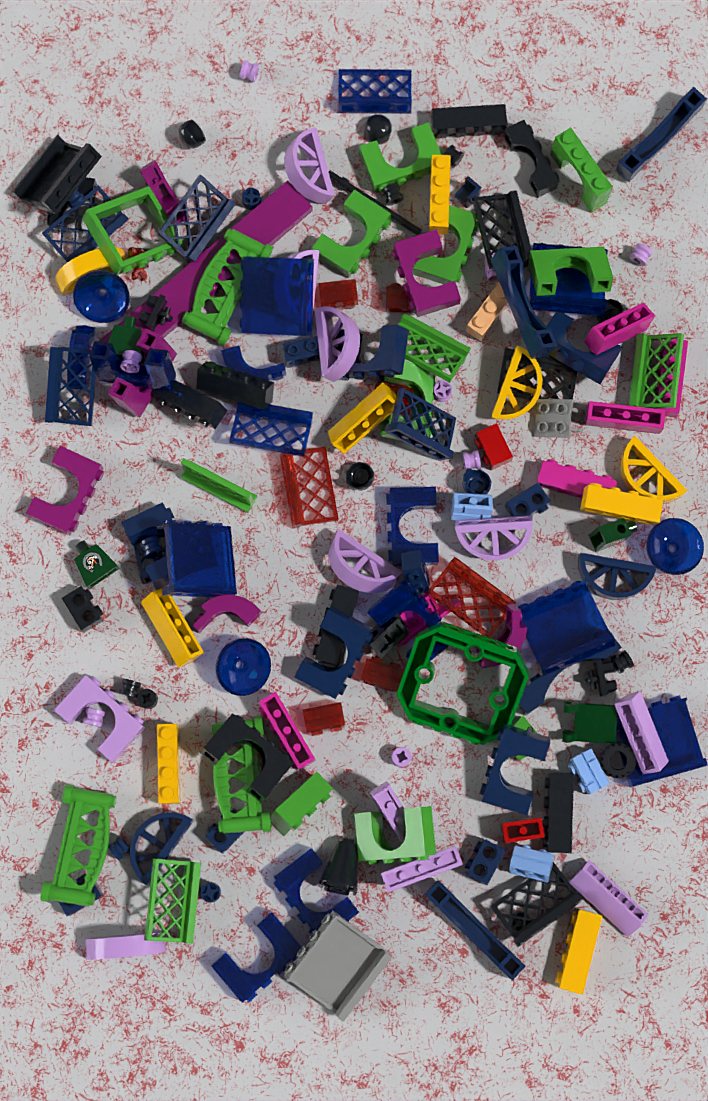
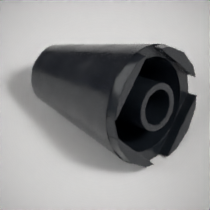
(341, 870)

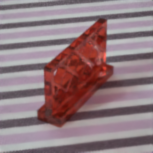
(292, 488)
(466, 576)

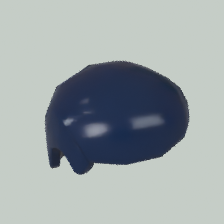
(476, 482)

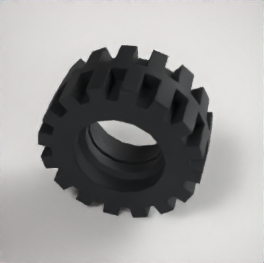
(605, 760)

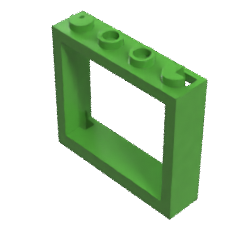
(92, 217)

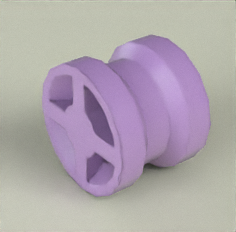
(249, 70)
(640, 254)
(131, 361)
(444, 388)
(471, 460)
(93, 717)
(403, 757)

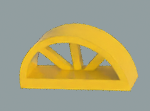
(74, 269)
(508, 382)
(655, 466)

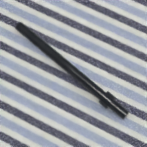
(344, 184)

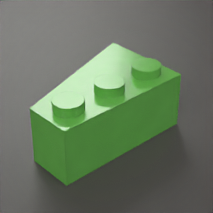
(301, 803)

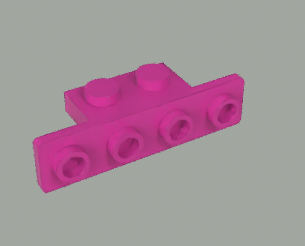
(415, 623)

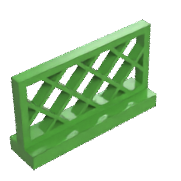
(433, 340)
(642, 366)
(217, 486)
(187, 906)

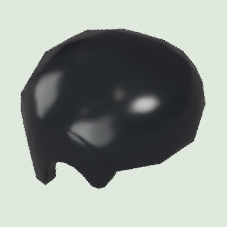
(378, 128)
(191, 134)
(613, 308)
(360, 476)

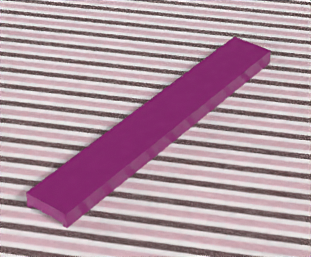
(264, 224)

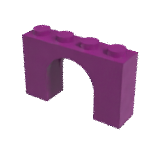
(423, 299)
(135, 398)
(65, 517)

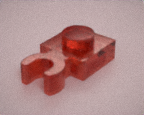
(133, 251)

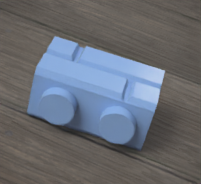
(471, 506)
(588, 771)
(531, 863)

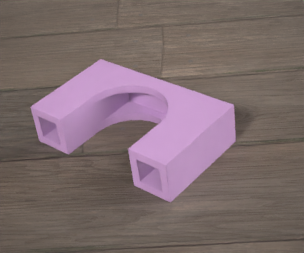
(126, 727)

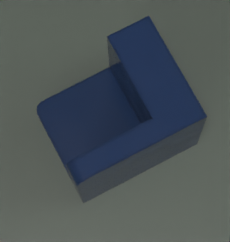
(468, 191)

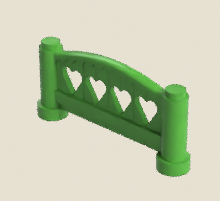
(215, 324)
(251, 816)
(63, 886)

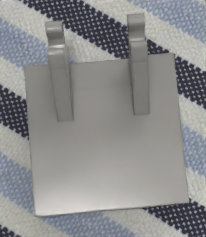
(554, 418)

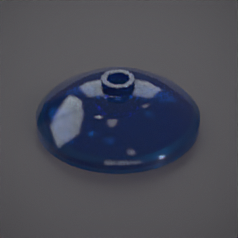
(97, 305)
(686, 542)
(251, 673)

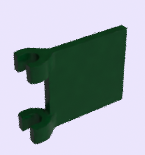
(592, 723)

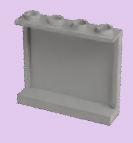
(337, 965)

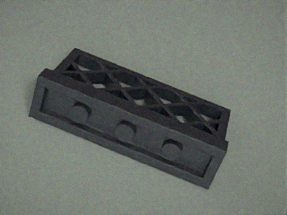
(516, 224)
(545, 362)
(542, 920)

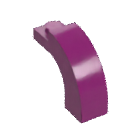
(166, 197)
(227, 604)
(513, 634)

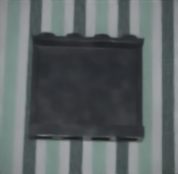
(56, 175)

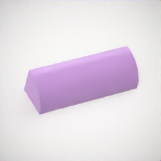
(641, 733)
(608, 898)

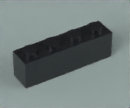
(469, 120)
(235, 385)
(191, 403)
(330, 645)
(559, 812)

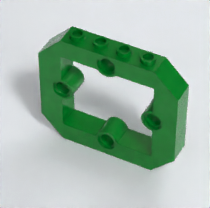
(463, 639)

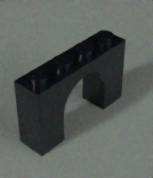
(236, 732)

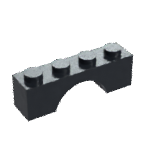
(521, 139)

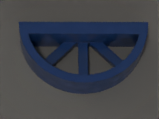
(616, 565)
(171, 842)

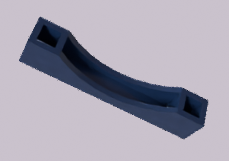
(646, 150)
(509, 270)
(535, 692)
(474, 930)

